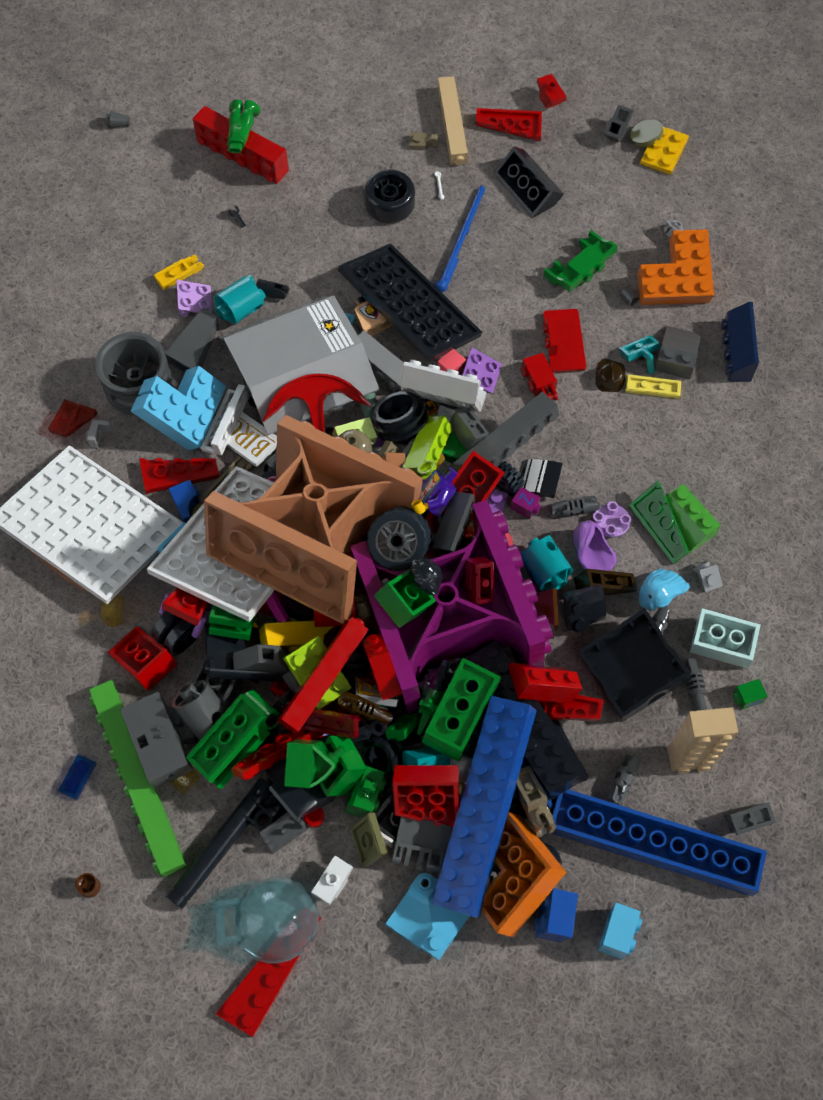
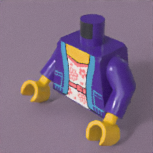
(436, 492)

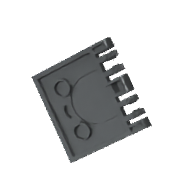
(422, 837)

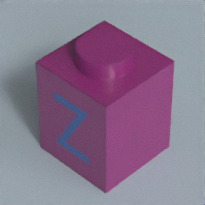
(526, 503)

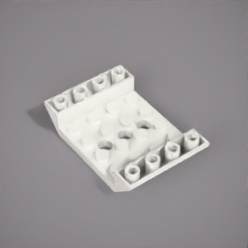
(443, 386)

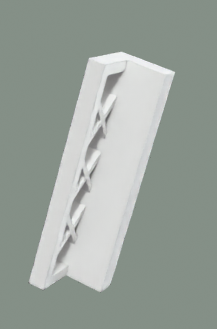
(227, 422)

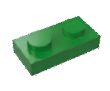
(403, 726)

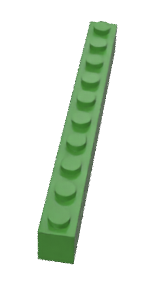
(144, 796)

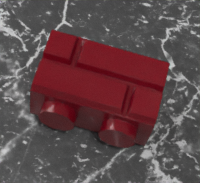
(480, 580)

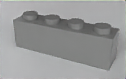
(383, 362)

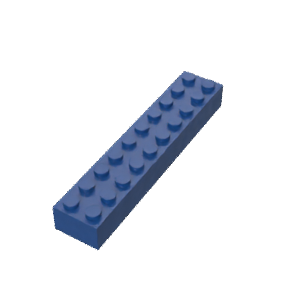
(484, 806)
(659, 842)

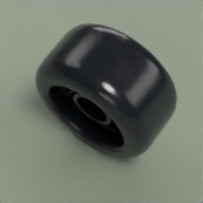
(389, 196)

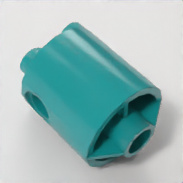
(239, 300)
(546, 563)

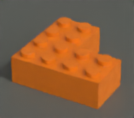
(683, 280)
(524, 880)

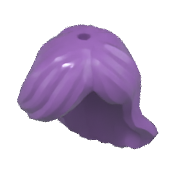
(592, 547)

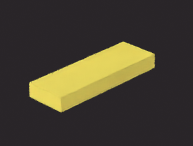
(653, 386)

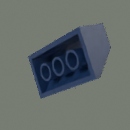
(740, 343)

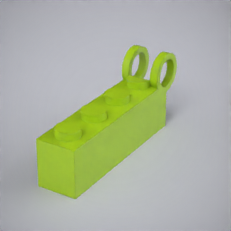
(428, 446)

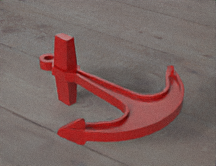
(313, 391)

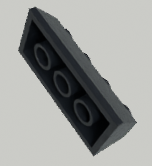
(528, 182)

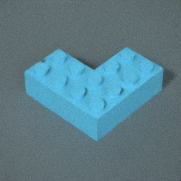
(184, 412)

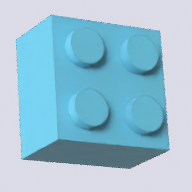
(619, 931)

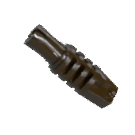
(364, 708)

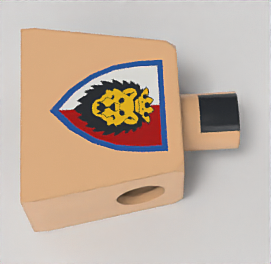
(369, 317)

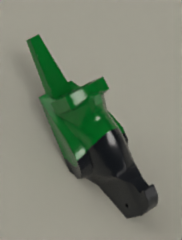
(433, 694)

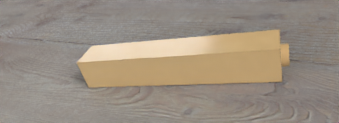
(452, 121)

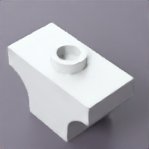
(332, 880)

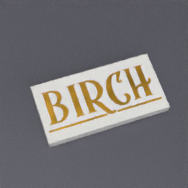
(251, 440)

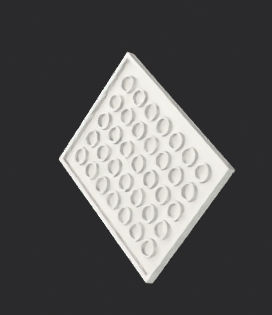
(189, 569)

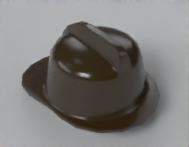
(610, 375)

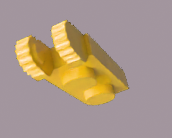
(178, 271)

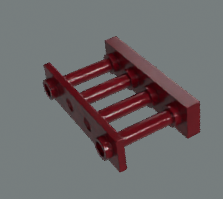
(335, 723)

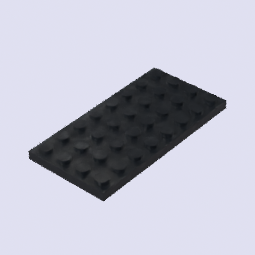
(410, 302)

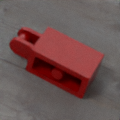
(539, 376)

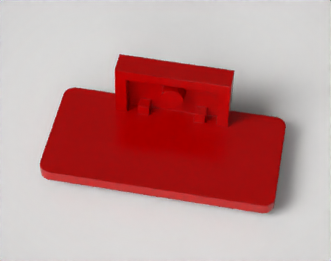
(564, 340)

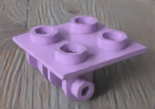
(193, 297)

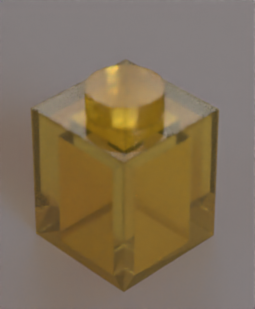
(113, 612)

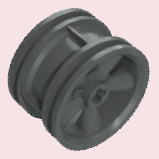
(123, 350)

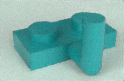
(639, 348)

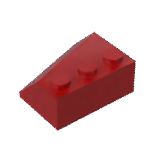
(427, 792)

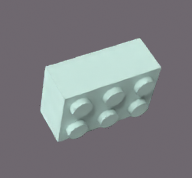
(725, 638)

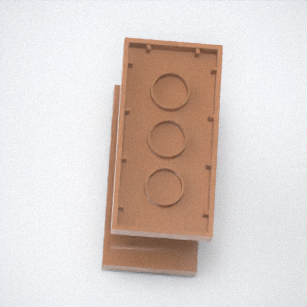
(309, 517)

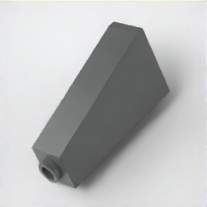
(194, 342)

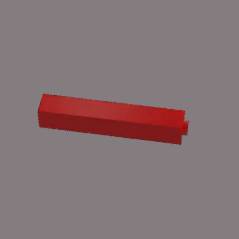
(323, 675)

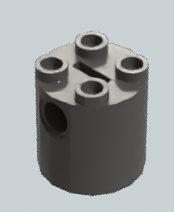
(198, 707)

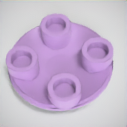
(612, 519)

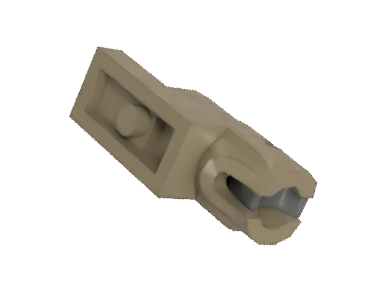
(534, 802)

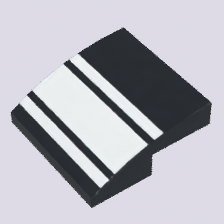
(541, 476)

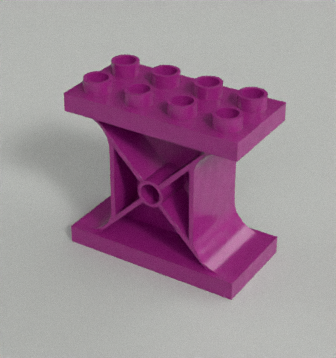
(452, 622)

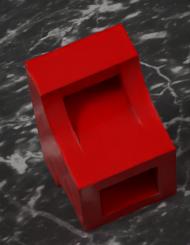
(550, 91)

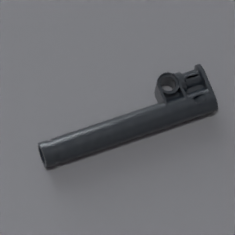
(255, 805)

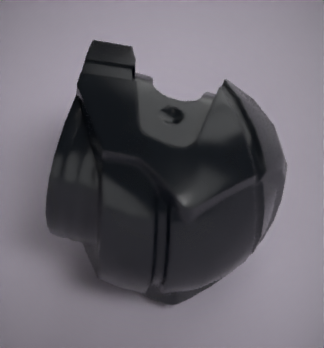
(384, 753)

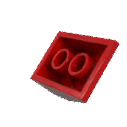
(142, 658)

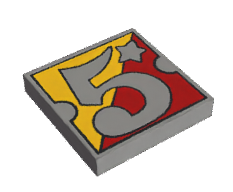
(368, 689)

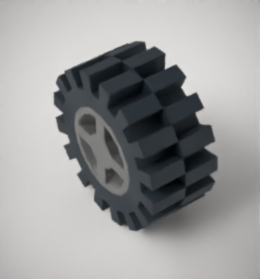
(511, 480)

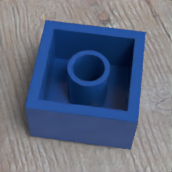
(556, 916)

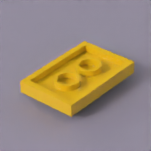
(666, 152)

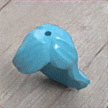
(663, 587)

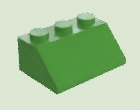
(692, 518)

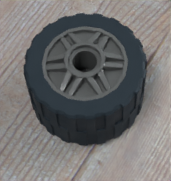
(383, 542)

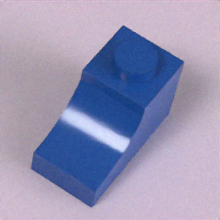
(185, 498)

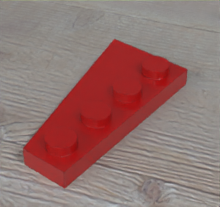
(514, 122)
(164, 474)

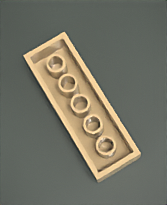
(702, 739)

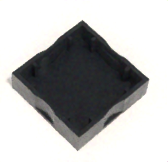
(634, 664)

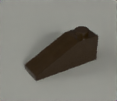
(611, 581)

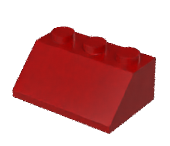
(544, 683)

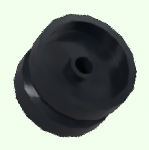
(173, 633)

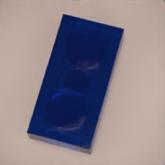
(77, 777)

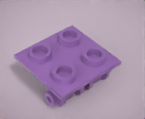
(483, 367)

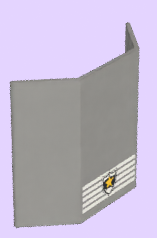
(296, 344)

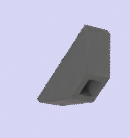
(261, 658)

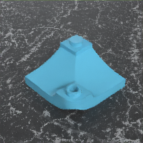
(424, 923)

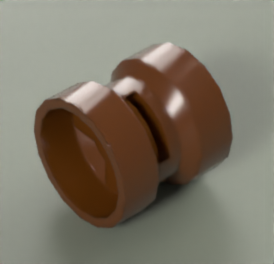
(85, 882)

